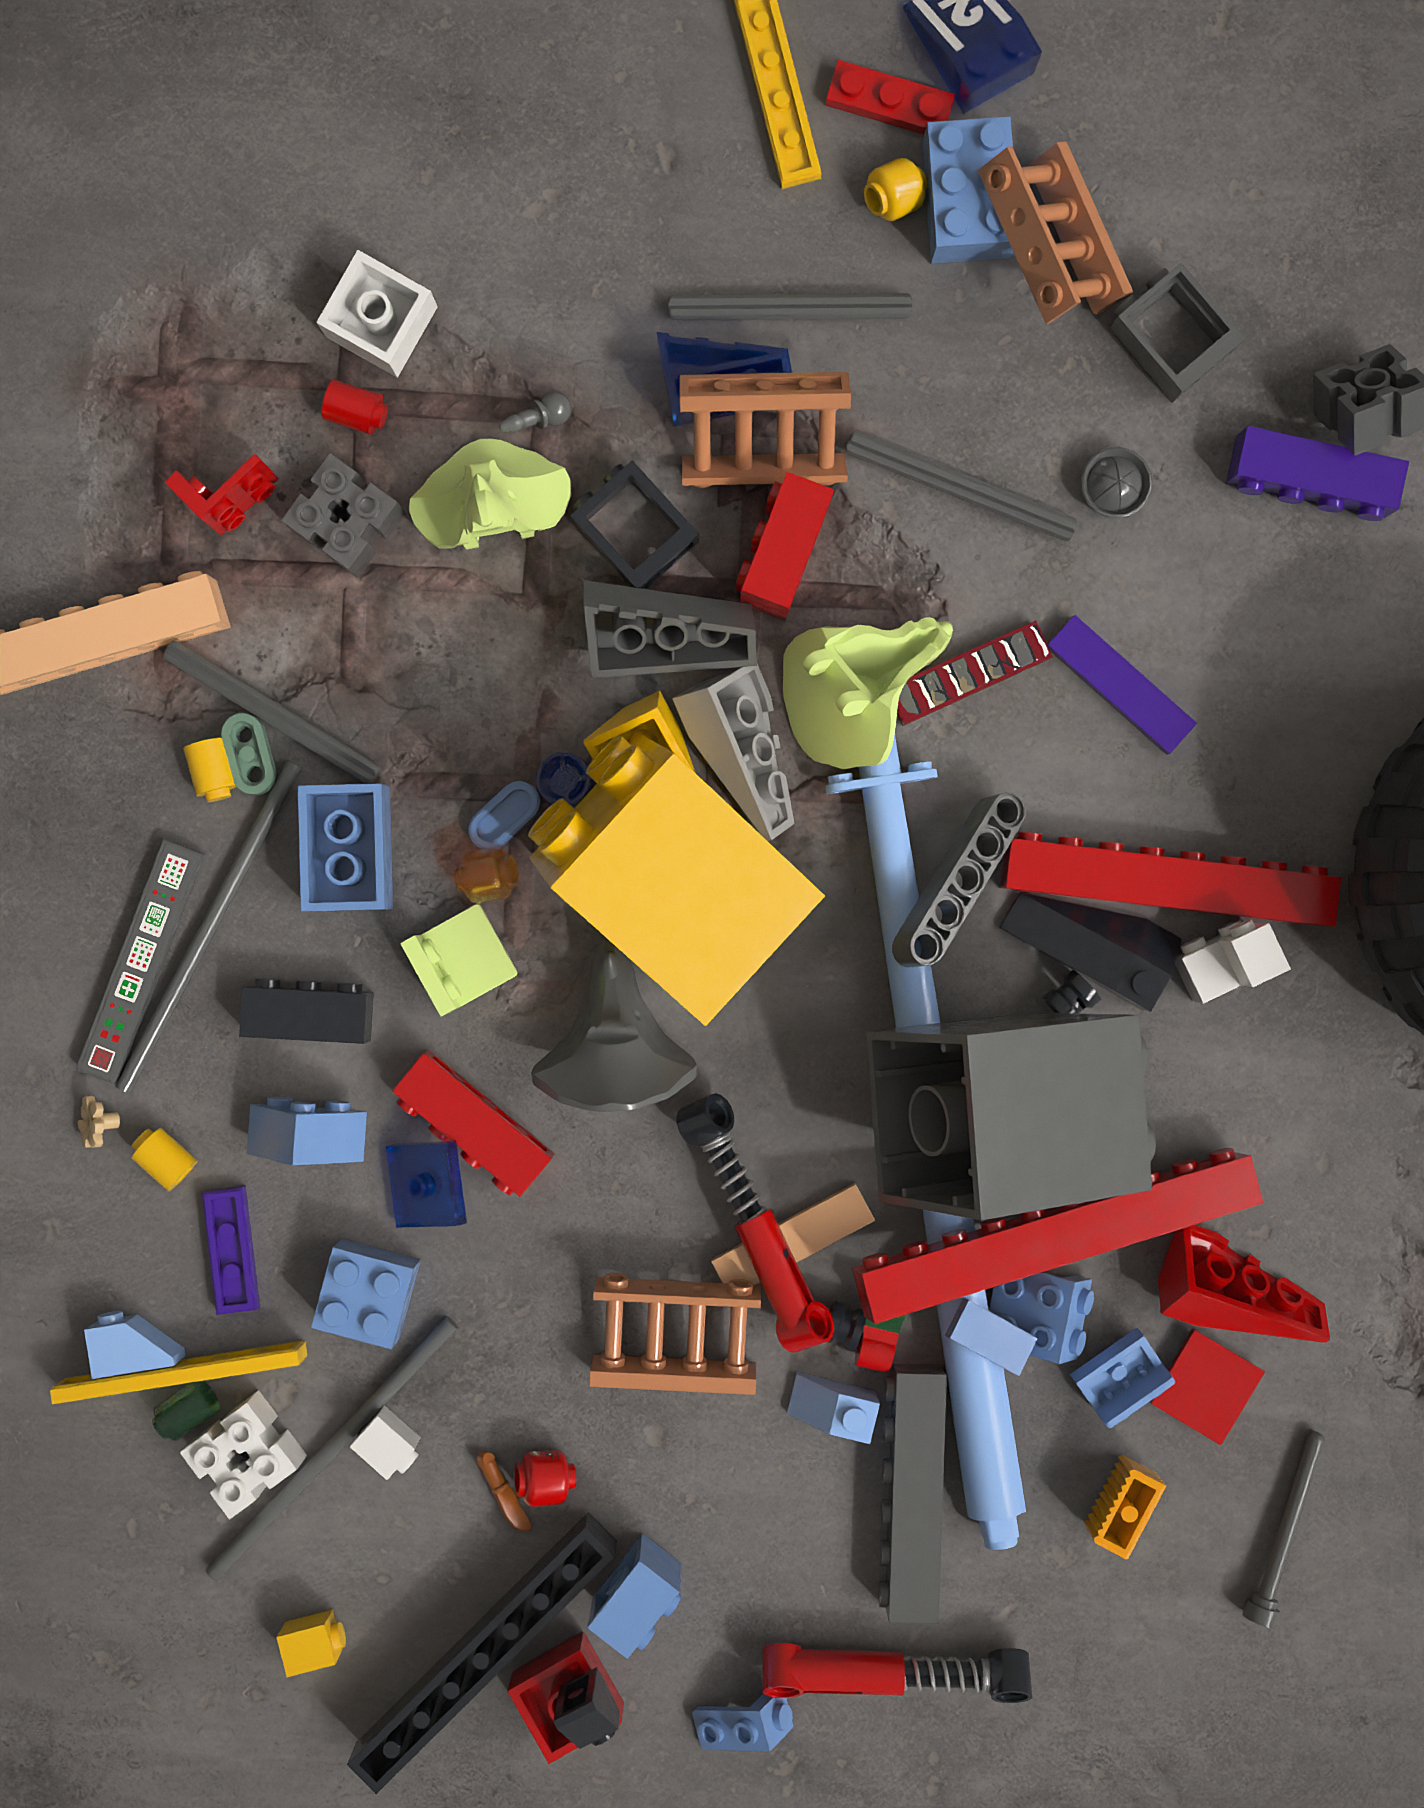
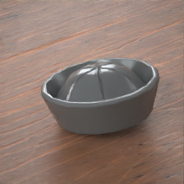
(1116, 482)

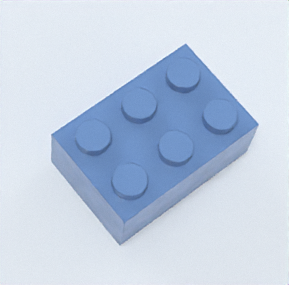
(958, 206)
(345, 847)

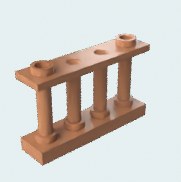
(1075, 220)
(764, 392)
(653, 1369)

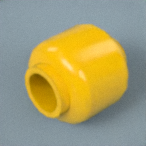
(895, 189)

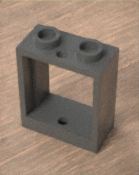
(1201, 308)

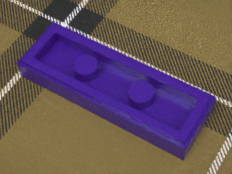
(231, 1250)

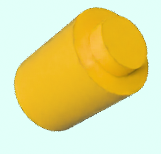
(209, 769)
(162, 1157)

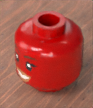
(544, 1478)

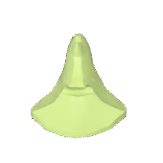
(487, 492)
(848, 684)

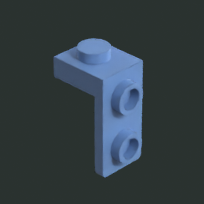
(744, 1728)

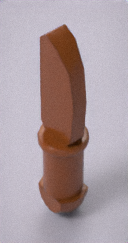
(503, 1493)

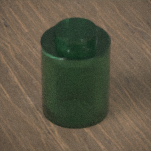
(185, 1410)

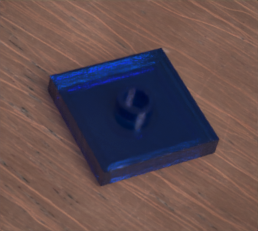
(426, 1184)

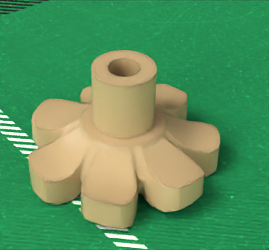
(95, 1122)

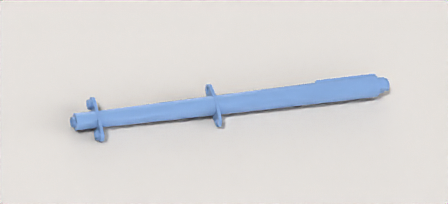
(975, 1384)

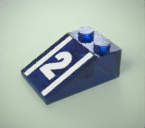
(975, 45)

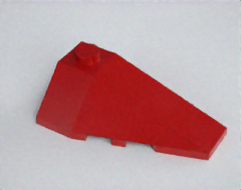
(1220, 1289)

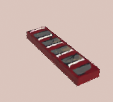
(972, 672)

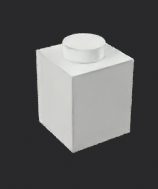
(387, 1444)

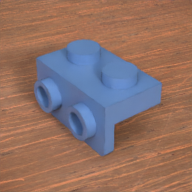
(1123, 1378)

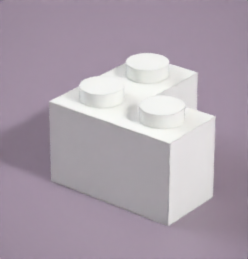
(1239, 956)

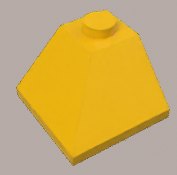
(645, 717)

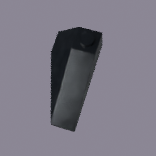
(1104, 946)

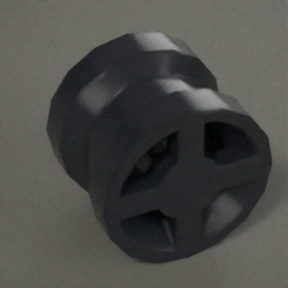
(847, 1325)

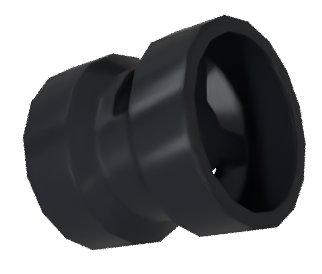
(1072, 996)

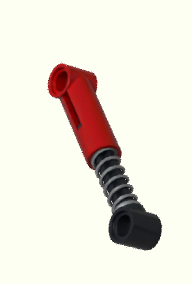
(800, 1318)
(793, 1671)

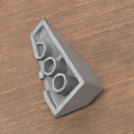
(733, 733)

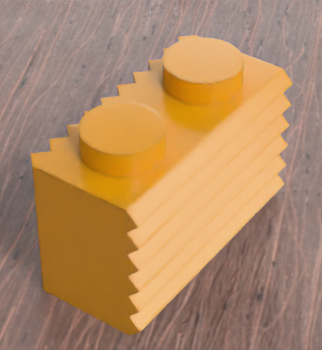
(1124, 1506)

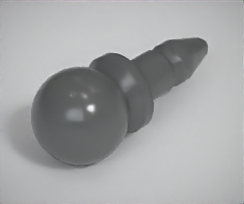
(551, 410)

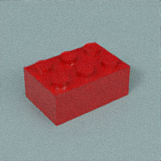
(783, 544)

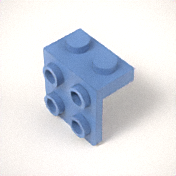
(1050, 1310)

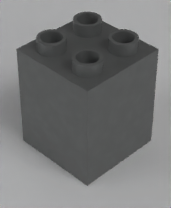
(1010, 1112)

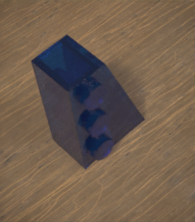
(706, 357)

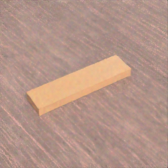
(805, 1232)

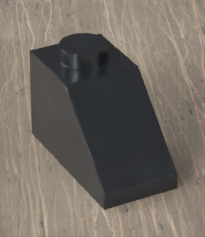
(586, 1710)

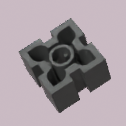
(1370, 399)

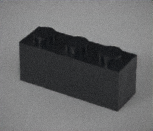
(306, 1012)

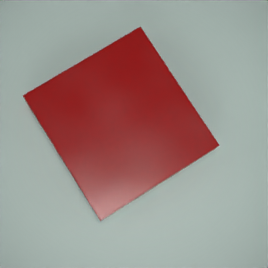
(1208, 1386)

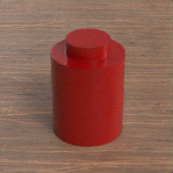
(354, 407)

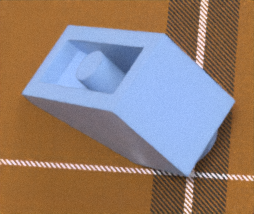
(128, 1345)
(834, 1407)

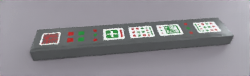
(140, 961)

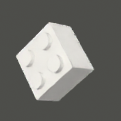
(377, 313)

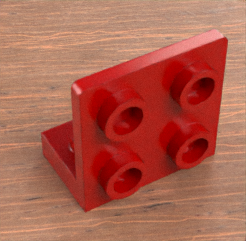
(228, 505)

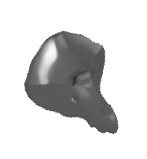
(615, 1048)

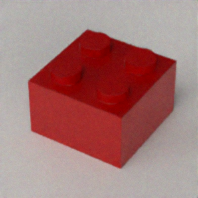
(537, 1685)

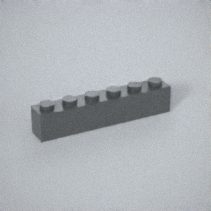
(915, 1493)

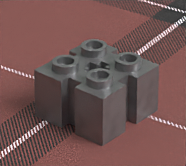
(336, 491)

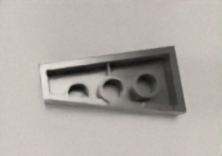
(664, 631)

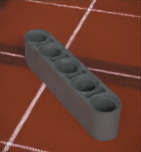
(943, 888)

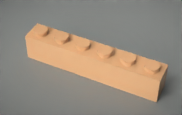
(110, 631)

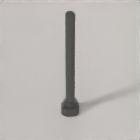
(1263, 1605)

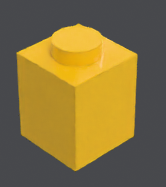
(311, 1642)

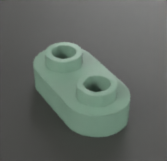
(248, 755)

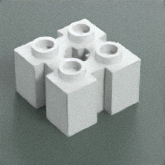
(241, 1479)

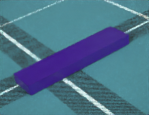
(1121, 685)

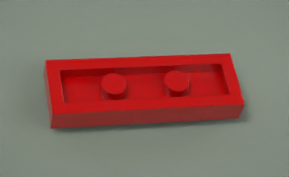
(887, 98)

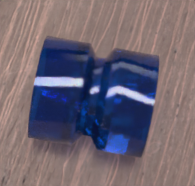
(563, 777)

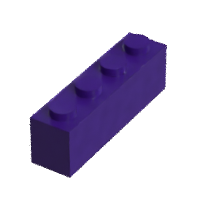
(1316, 473)

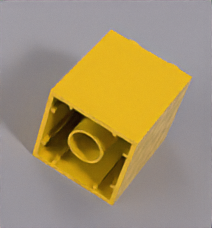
(671, 874)

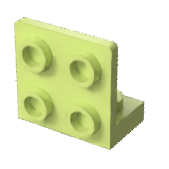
(459, 959)

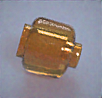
(486, 875)

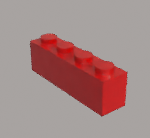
(475, 1123)

